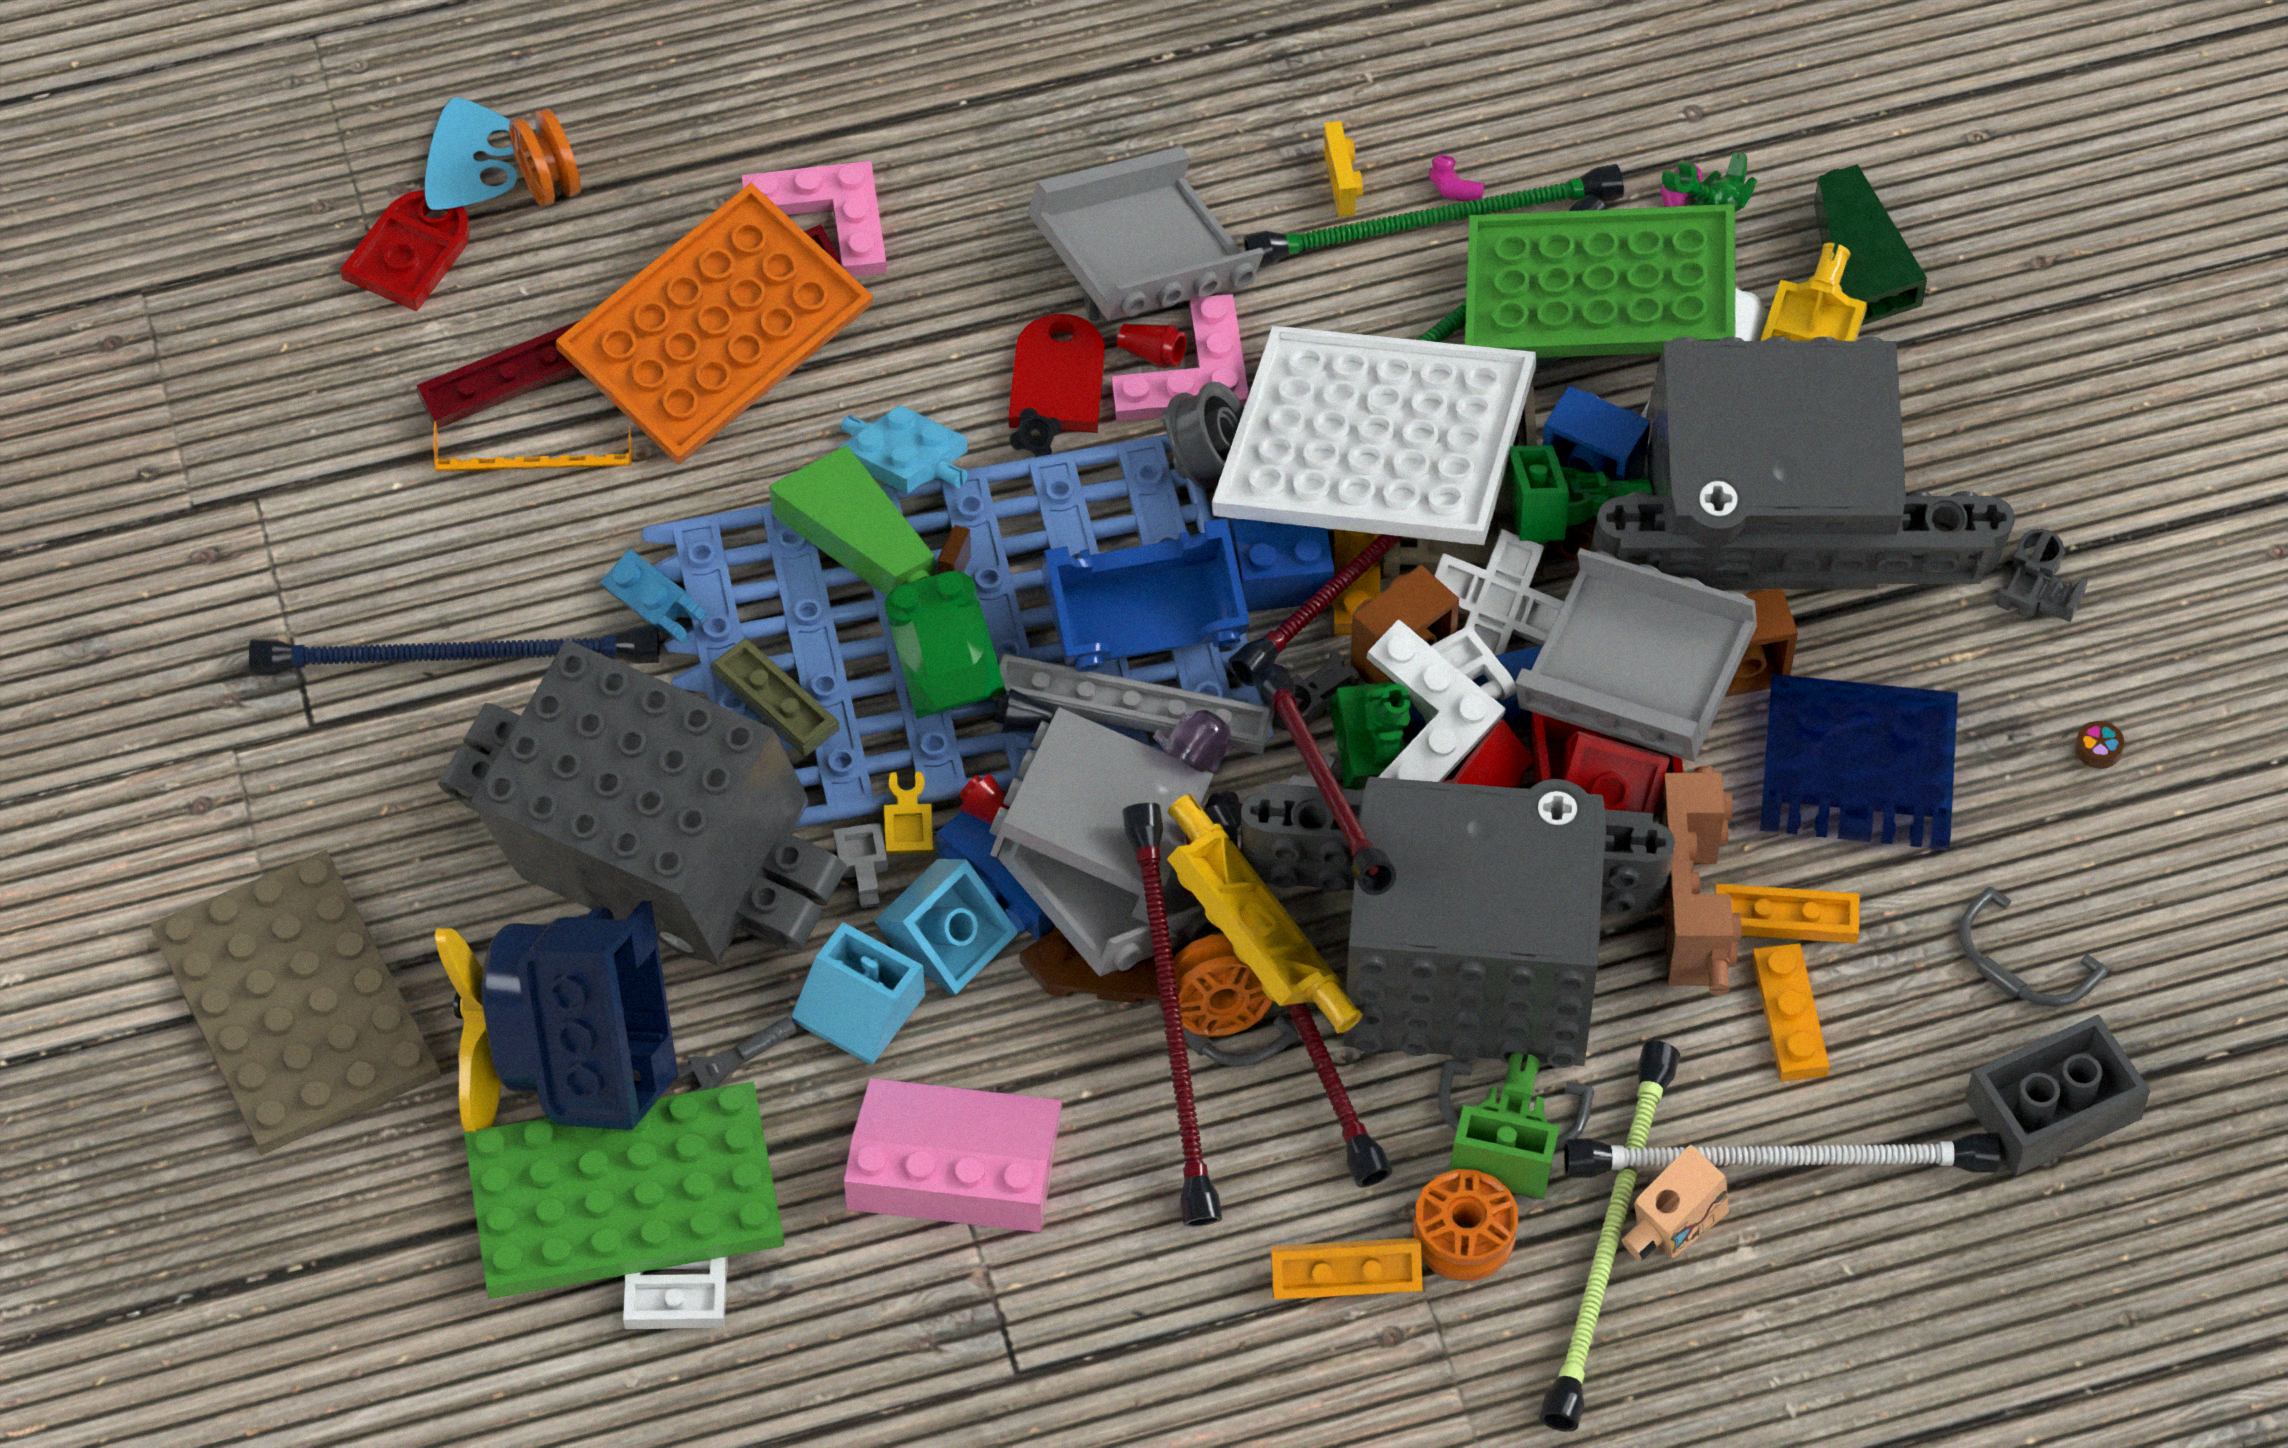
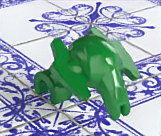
(1713, 189)

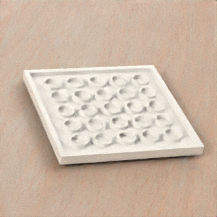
(1375, 435)

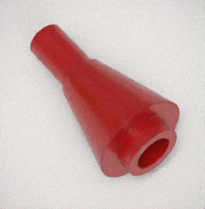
(982, 798)

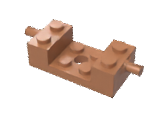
(1697, 926)

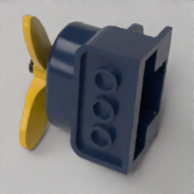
(563, 1018)

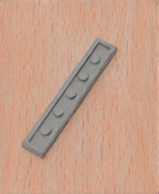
(1131, 701)

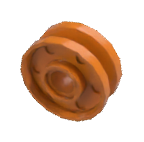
(544, 157)
(1217, 989)
(1469, 1198)

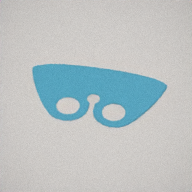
(451, 170)

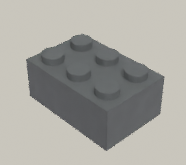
(2057, 1094)

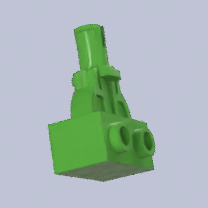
(1507, 1136)

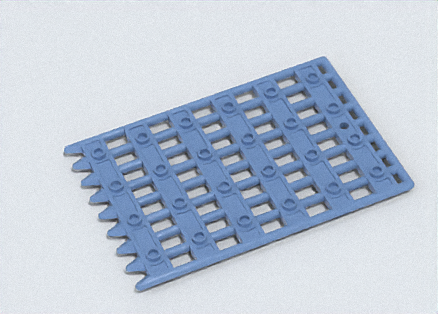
(820, 657)

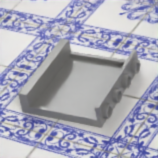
(1139, 234)
(1639, 655)
(1077, 795)
(1098, 913)

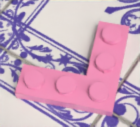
(841, 188)
(1218, 360)

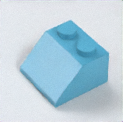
(947, 923)

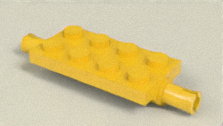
(1817, 305)
(1254, 919)

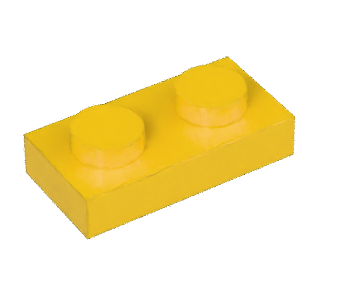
(1339, 155)

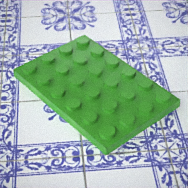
(1601, 279)
(617, 1202)

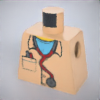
(1678, 1206)

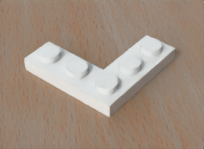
(1460, 706)

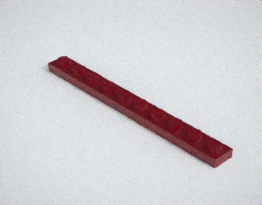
(516, 370)

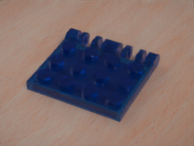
(1862, 754)

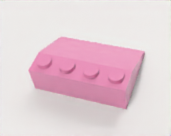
(952, 1155)

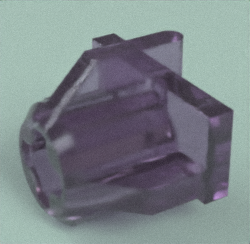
(1197, 740)

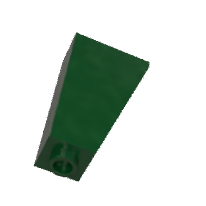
(1880, 262)

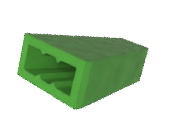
(852, 521)

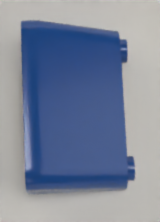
(1146, 597)

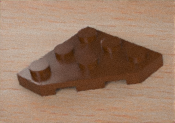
(1063, 970)

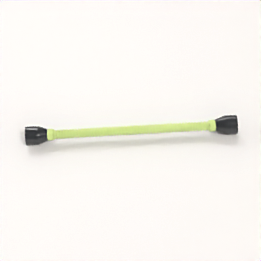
(1565, 1398)

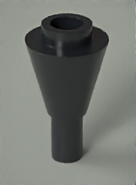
(1021, 713)

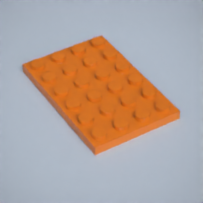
(714, 323)

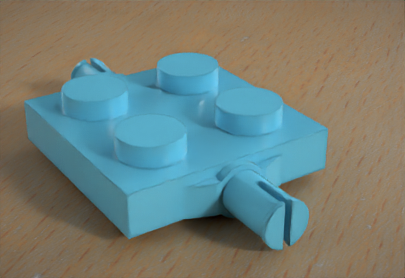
(906, 449)

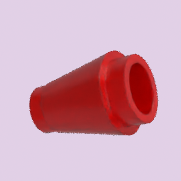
(1154, 343)

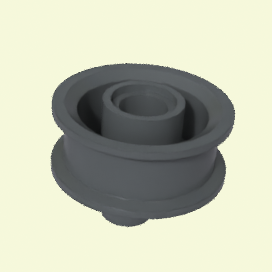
(1202, 432)

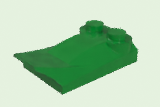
(943, 643)

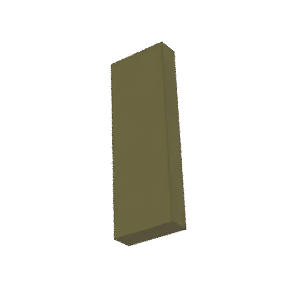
(775, 697)

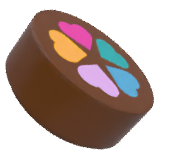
(2099, 744)

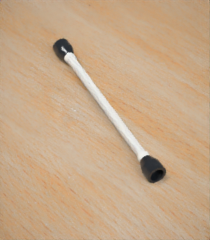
(1970, 1153)

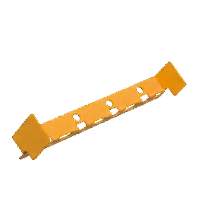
(499, 463)

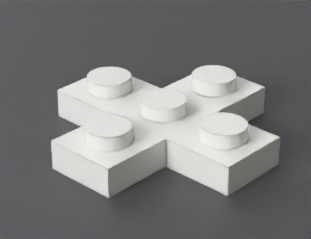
(1500, 597)

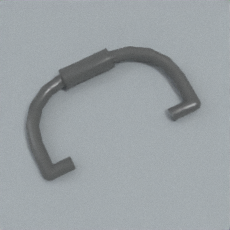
(2005, 979)
(1203, 1046)
(1451, 1067)

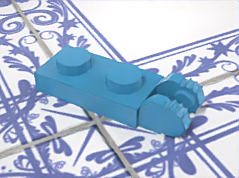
(651, 595)

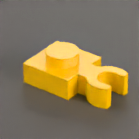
(907, 823)

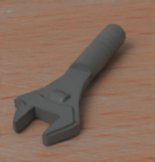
(714, 1069)

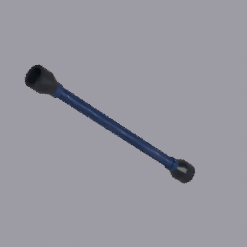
(274, 656)

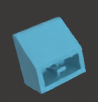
(859, 993)

